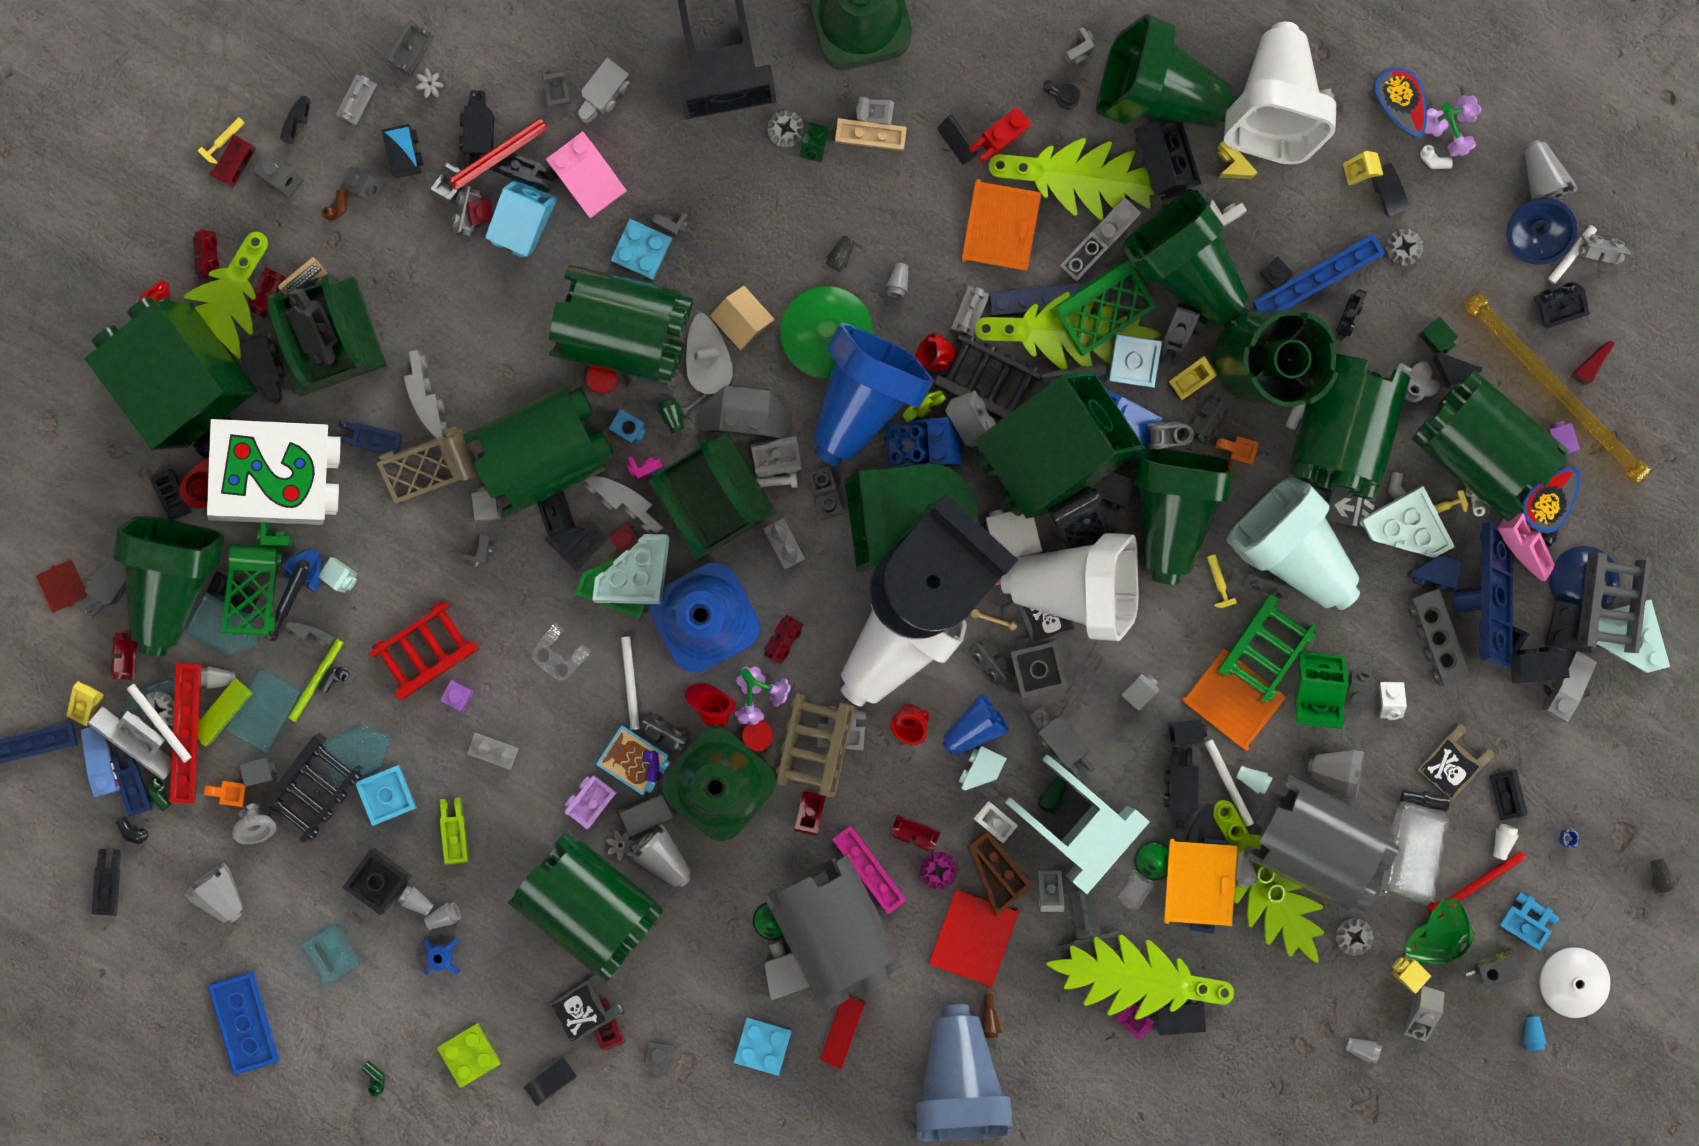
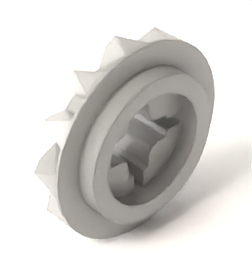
(789, 138)
(1400, 256)
(163, 701)
(1343, 938)

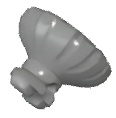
(253, 826)

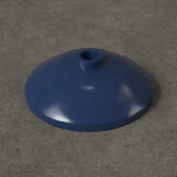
(1544, 243)
(1569, 576)

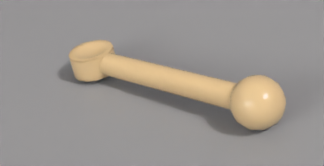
(975, 614)

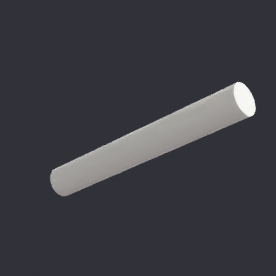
(1570, 257)

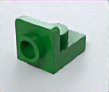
(277, 539)

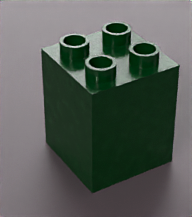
(168, 372)
(1057, 444)

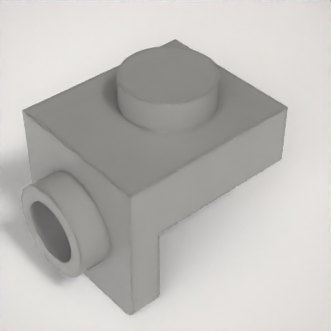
(1081, 52)
(875, 110)

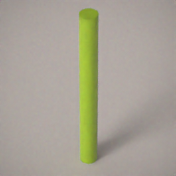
(316, 679)

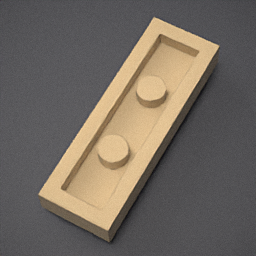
(870, 134)

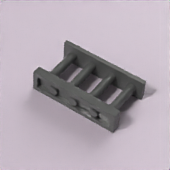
(1592, 597)

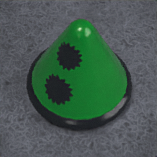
(1152, 860)
(765, 923)

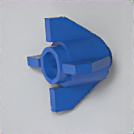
(313, 557)
(445, 952)

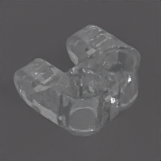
(555, 658)

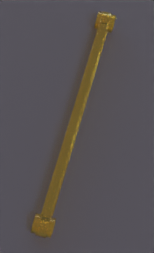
(1636, 469)

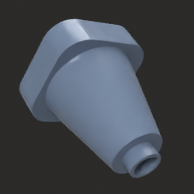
(961, 1083)

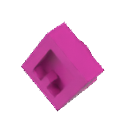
(648, 466)

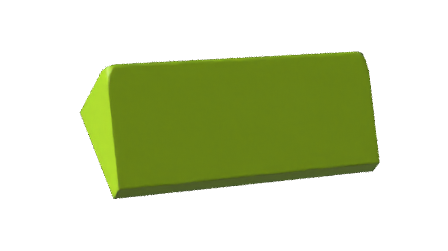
(222, 711)

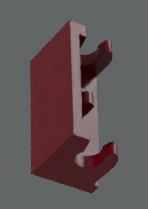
(233, 161)

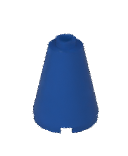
(975, 727)

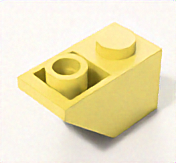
(1410, 973)

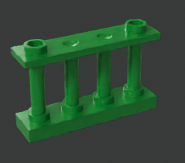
(1243, 647)

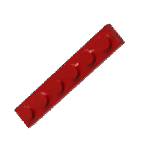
(186, 730)

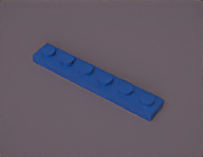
(1321, 275)

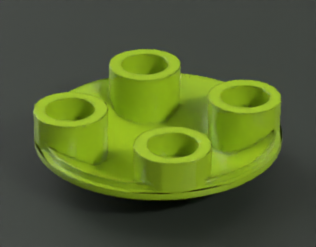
(931, 399)

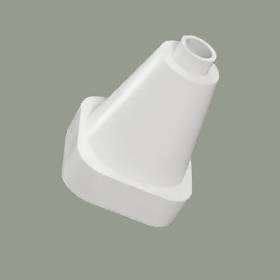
(1281, 105)
(1082, 584)
(887, 660)

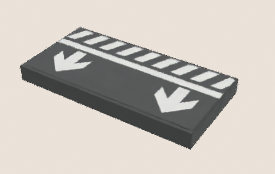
(1348, 509)

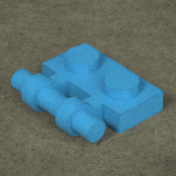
(1525, 927)

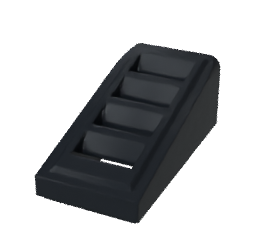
(159, 489)
(215, 583)

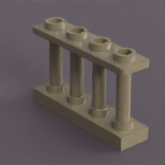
(837, 738)

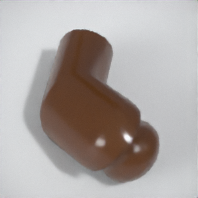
(338, 208)

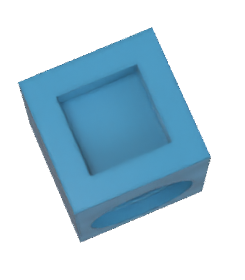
(623, 418)

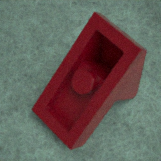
(810, 813)

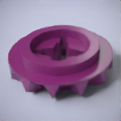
(928, 866)

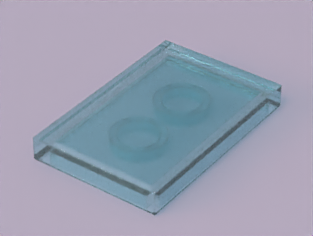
(265, 711)

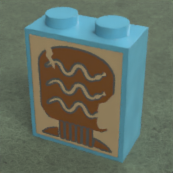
(625, 760)

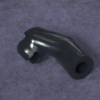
(332, 676)
(129, 834)

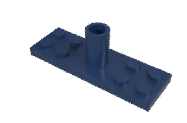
(1492, 598)

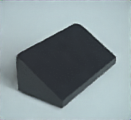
(956, 139)
(556, 514)
(1508, 794)

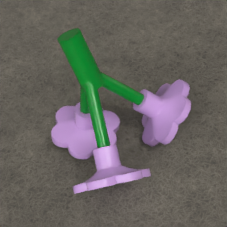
(1466, 110)
(753, 681)

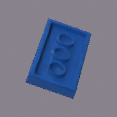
(243, 1023)

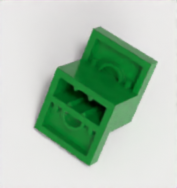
(1321, 690)

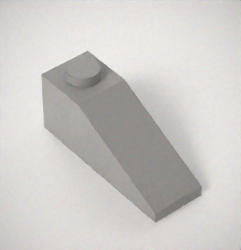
(1570, 690)

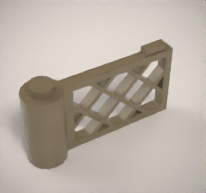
(454, 450)

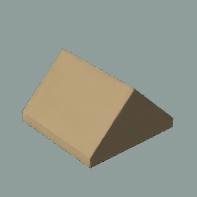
(741, 317)

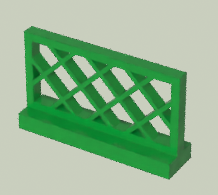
(1090, 292)

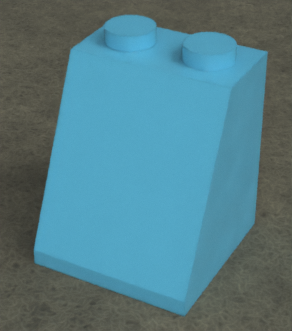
(520, 218)

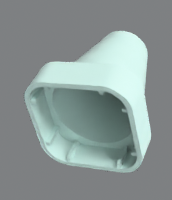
(1297, 544)

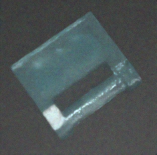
(336, 949)

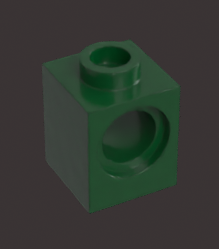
(1438, 336)

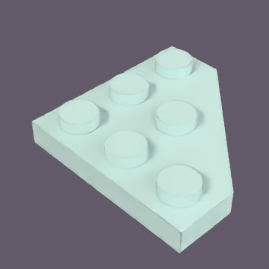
(1409, 525)
(636, 574)
(1651, 654)

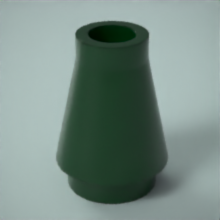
(671, 414)
(1052, 796)

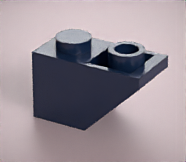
(1440, 571)

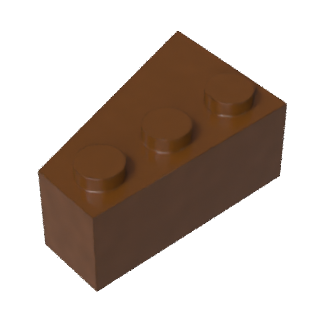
(997, 873)

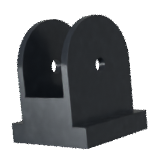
(723, 76)
(936, 572)

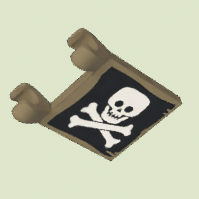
(1451, 765)

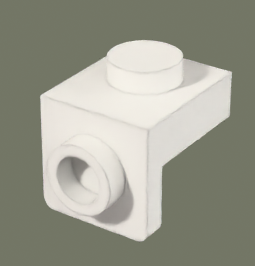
(1392, 700)

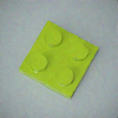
(469, 1055)

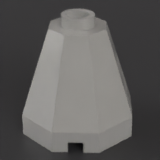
(1338, 771)
(217, 894)

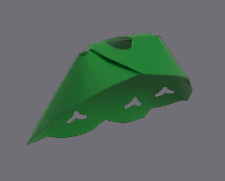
(1442, 934)

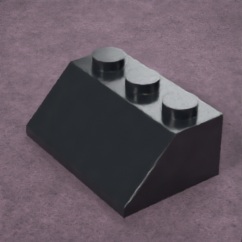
(1167, 156)

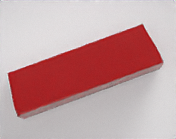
(842, 1032)

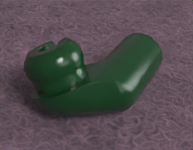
(156, 793)
(377, 1078)

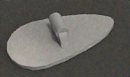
(707, 357)

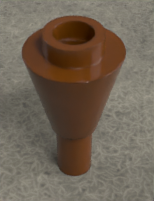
(990, 1020)

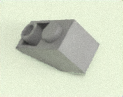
(1140, 691)
(1424, 1013)

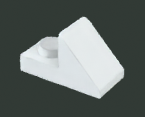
(1230, 213)
(995, 822)

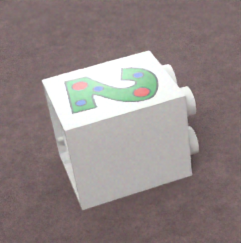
(271, 472)

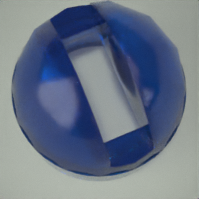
(1569, 833)

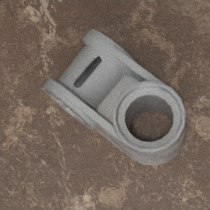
(1165, 435)

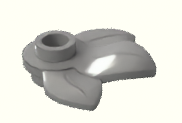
(1420, 381)

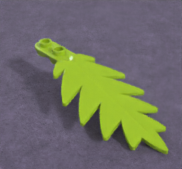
(1085, 176)
(226, 295)
(1050, 334)
(1271, 893)
(1136, 978)

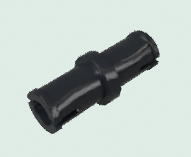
(1426, 799)

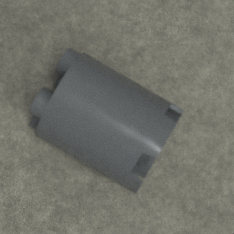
(1322, 844)
(834, 931)

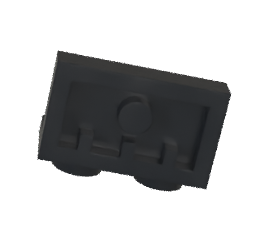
(1562, 304)

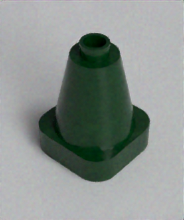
(860, 31)
(1159, 79)
(1189, 258)
(1178, 506)
(163, 576)
(744, 779)

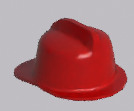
(195, 485)
(710, 703)

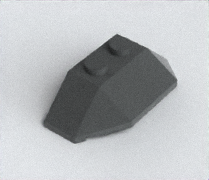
(745, 413)

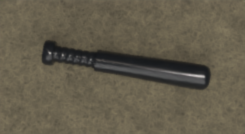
(293, 587)

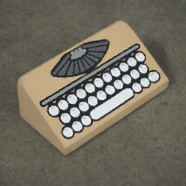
(304, 277)

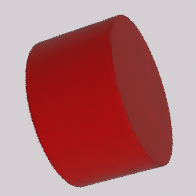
(601, 380)
(757, 736)

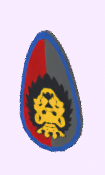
(1403, 100)
(1551, 504)

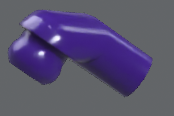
(653, 766)

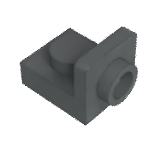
(667, 224)

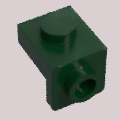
(814, 142)

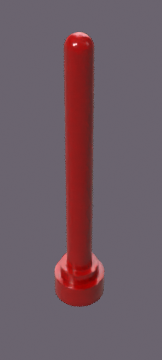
(1481, 881)

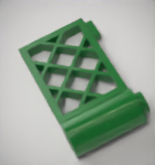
(255, 560)

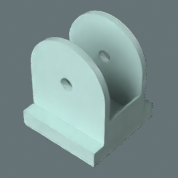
(1095, 839)

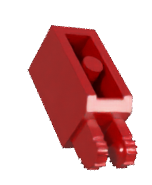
(1002, 134)

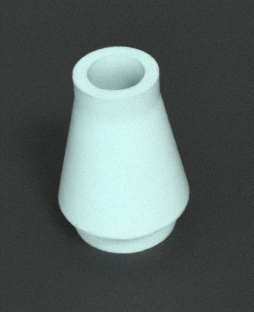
(1255, 779)

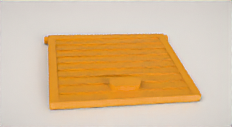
(1200, 883)

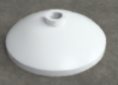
(1559, 980)

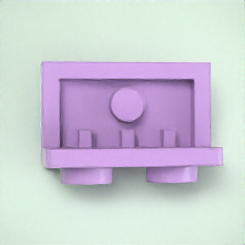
(590, 801)

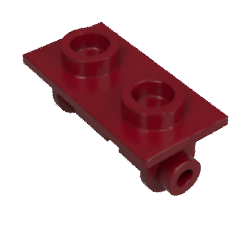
(206, 244)
(266, 286)
(779, 649)
(125, 665)
(906, 829)

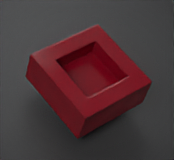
(479, 212)
(624, 538)

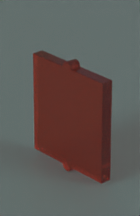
(62, 586)

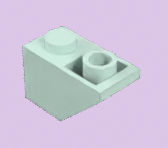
(338, 575)
(984, 768)

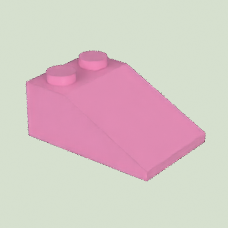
(586, 175)

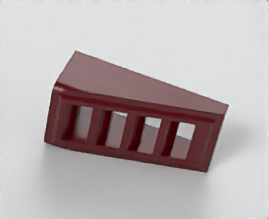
(1589, 368)
(606, 1045)

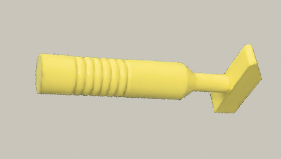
(221, 140)
(1446, 505)
(1220, 583)

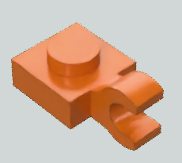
(1241, 449)
(230, 793)

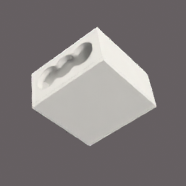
(1014, 533)

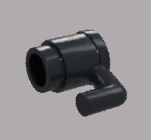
(1066, 97)

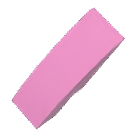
(1527, 546)

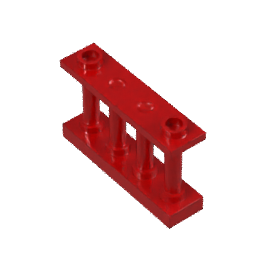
(444, 660)

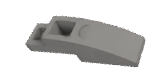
(1100, 239)
(426, 406)
(617, 495)

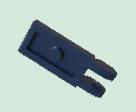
(371, 438)
(131, 786)

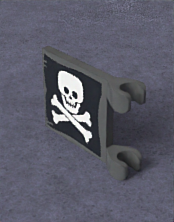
(1039, 625)
(582, 1011)

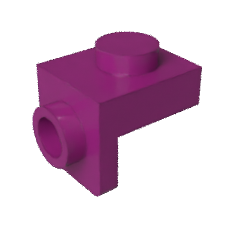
(1139, 1027)

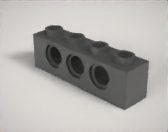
(1457, 669)

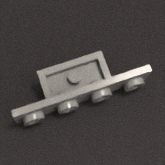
(134, 739)

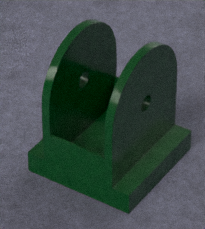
(357, 343)
(711, 496)
(890, 499)

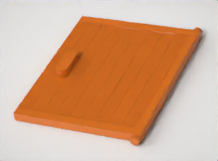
(1001, 225)
(1232, 703)

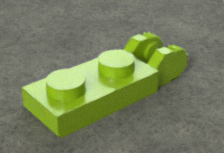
(453, 834)

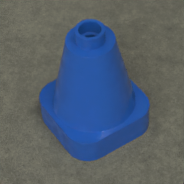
(865, 391)
(729, 624)

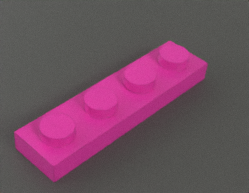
(869, 869)

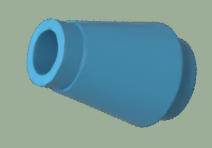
(1534, 1034)

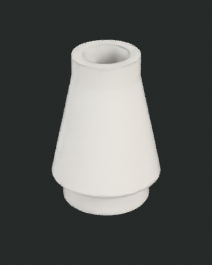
(1504, 840)

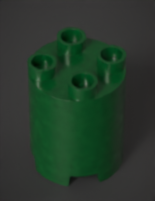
(620, 324)
(1276, 357)
(1350, 430)
(1490, 445)
(540, 449)
(586, 905)

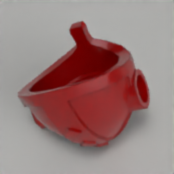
(935, 352)
(910, 724)

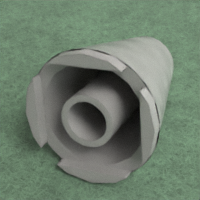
(1546, 173)
(661, 857)

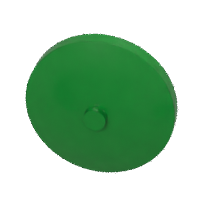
(812, 323)

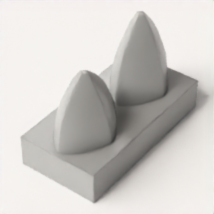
(784, 543)
(493, 751)

